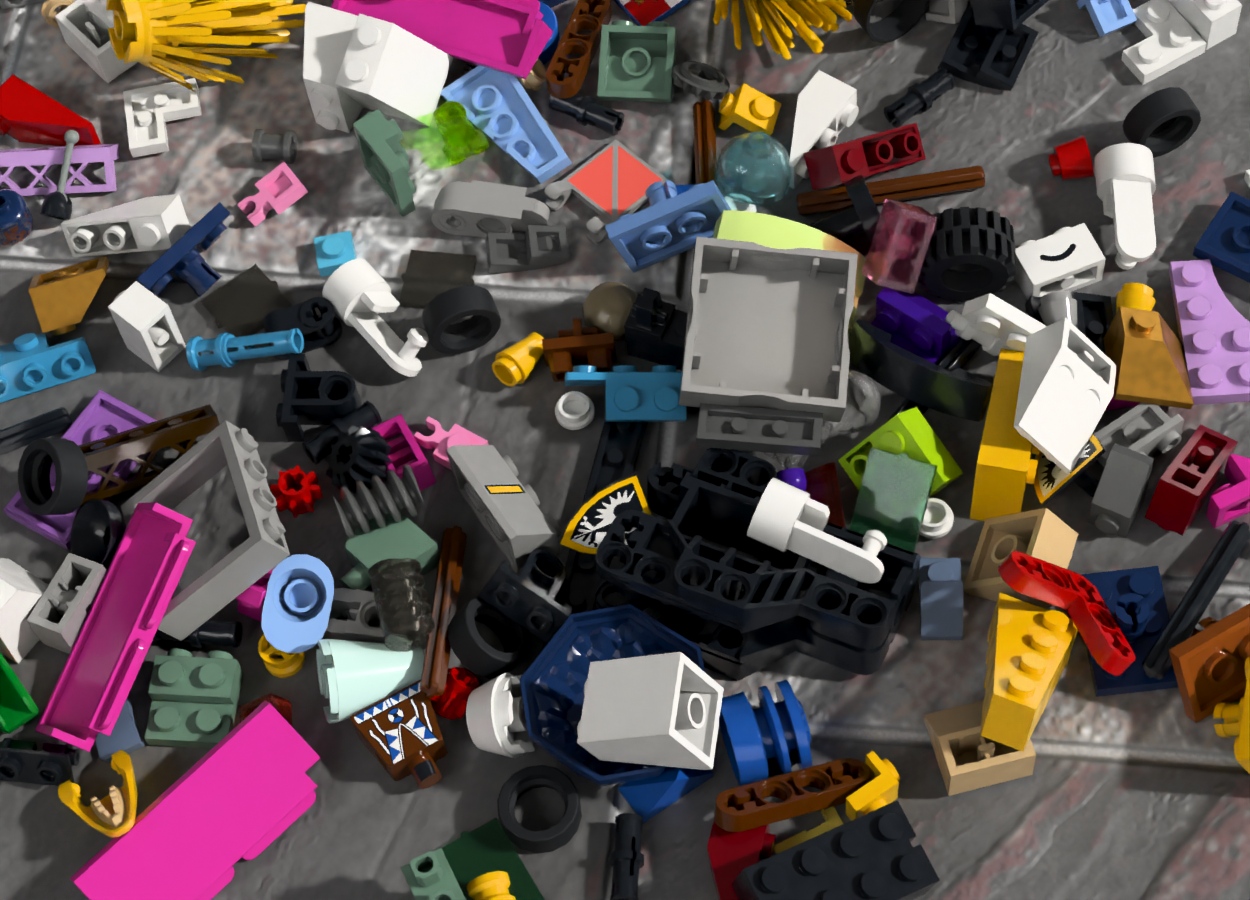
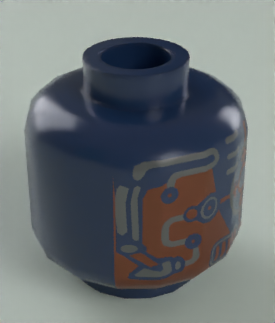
(15, 218)

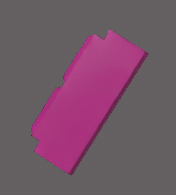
(482, 32)
(119, 627)
(210, 817)

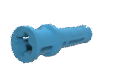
(231, 349)

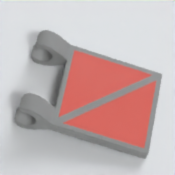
(609, 184)

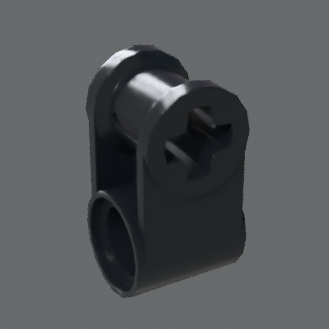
(308, 322)

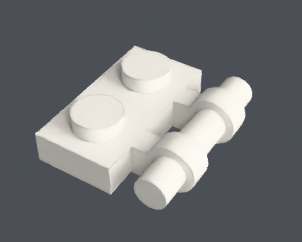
(993, 324)

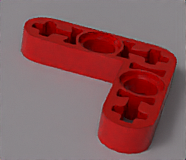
(1079, 598)

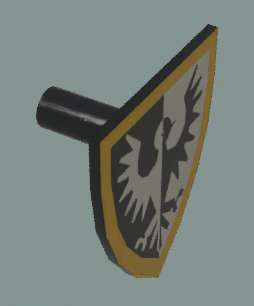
(1052, 480)
(596, 514)

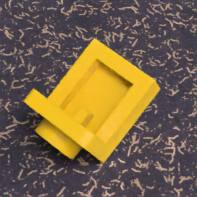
(749, 110)
(876, 793)

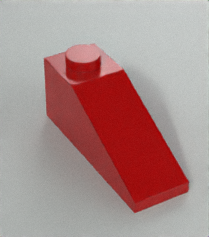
(37, 118)

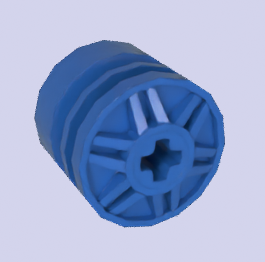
(764, 733)

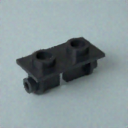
(48, 766)

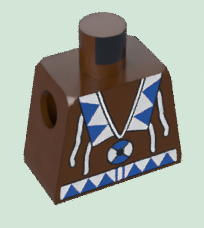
(403, 735)

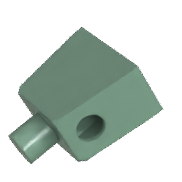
(391, 542)

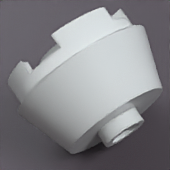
(498, 717)

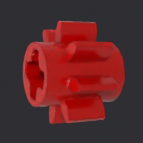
(296, 491)
(457, 690)

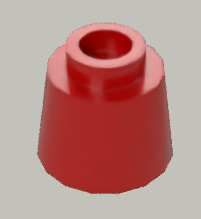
(1071, 160)

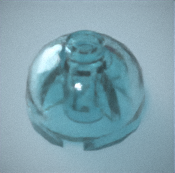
(754, 168)

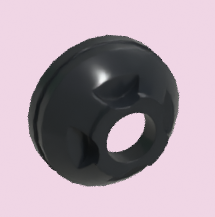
(97, 531)

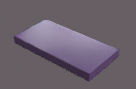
(98, 420)

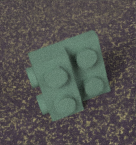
(637, 62)
(386, 158)
(193, 699)

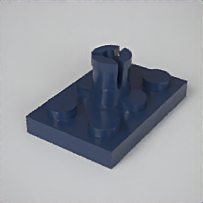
(185, 259)
(1141, 613)

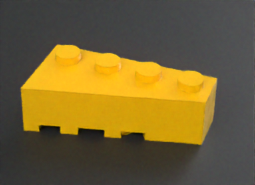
(1004, 455)
(1023, 667)

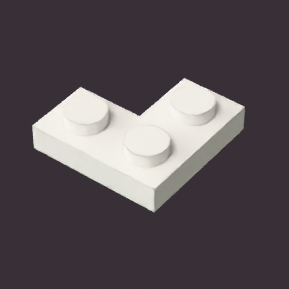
(1167, 44)
(149, 110)

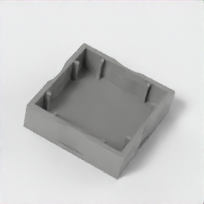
(768, 327)

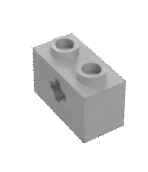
(66, 602)

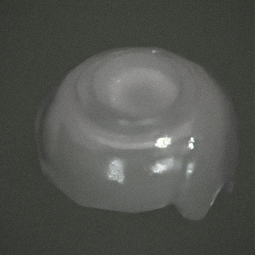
(861, 405)

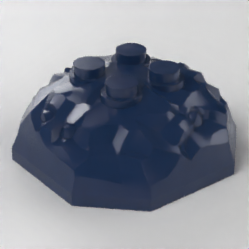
(557, 677)

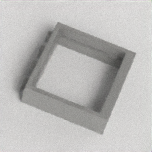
(250, 559)

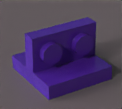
(914, 323)

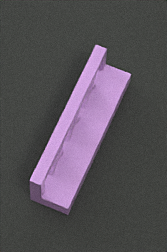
(54, 155)

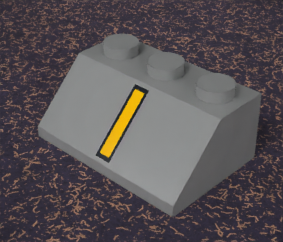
(502, 503)

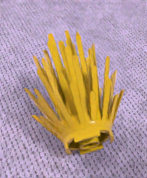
(798, 12)
(153, 30)

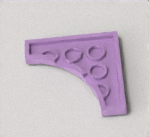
(1211, 335)

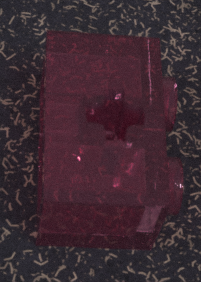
(899, 245)

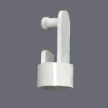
(1126, 187)
(357, 298)
(795, 522)

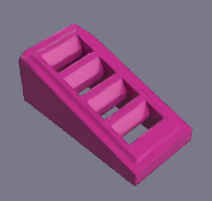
(420, 465)

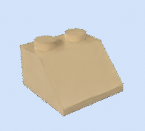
(1029, 532)

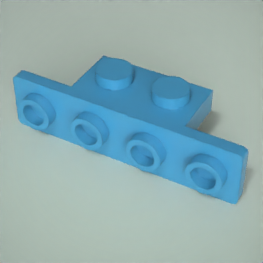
(34, 364)
(634, 394)

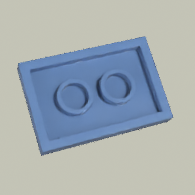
(668, 224)

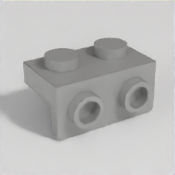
(1142, 429)

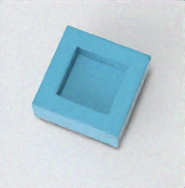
(334, 251)

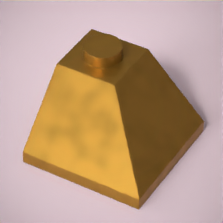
(66, 293)
(1147, 360)

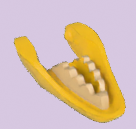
(114, 813)

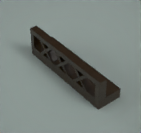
(143, 440)

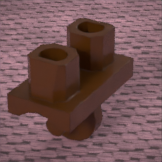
(577, 347)

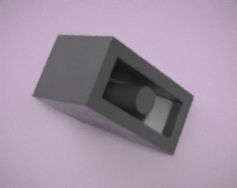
(1120, 491)

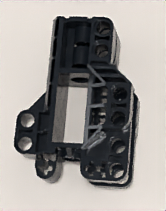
(738, 599)

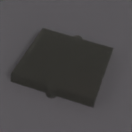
(433, 274)
(245, 302)

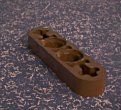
(571, 42)
(745, 808)

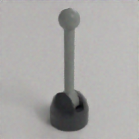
(57, 203)

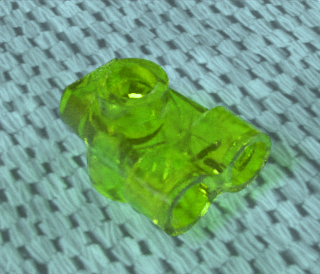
(461, 138)

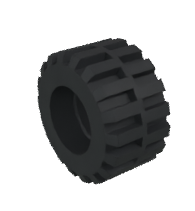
(969, 254)

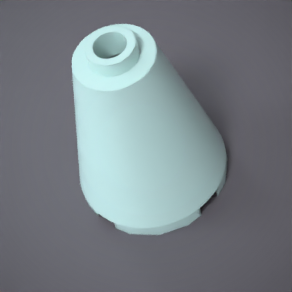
(362, 674)

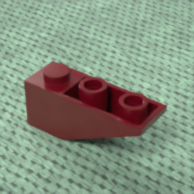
(864, 156)
(735, 851)

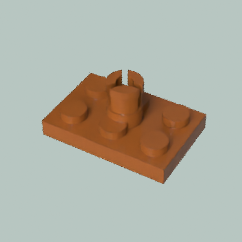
(1213, 663)

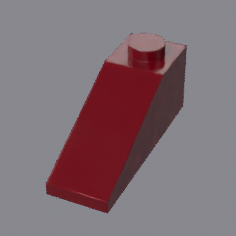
(1189, 480)

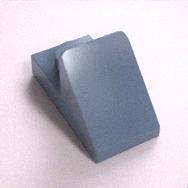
(940, 599)

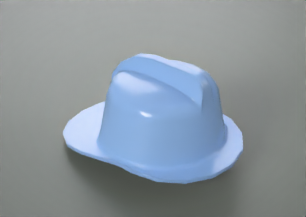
(297, 603)

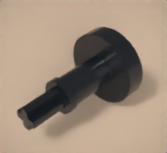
(855, 218)

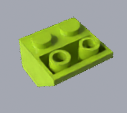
(909, 434)

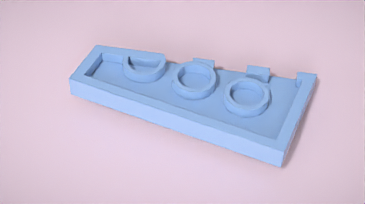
(509, 119)

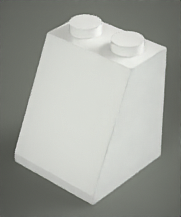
(325, 45)
(393, 71)
(18, 597)
(651, 712)

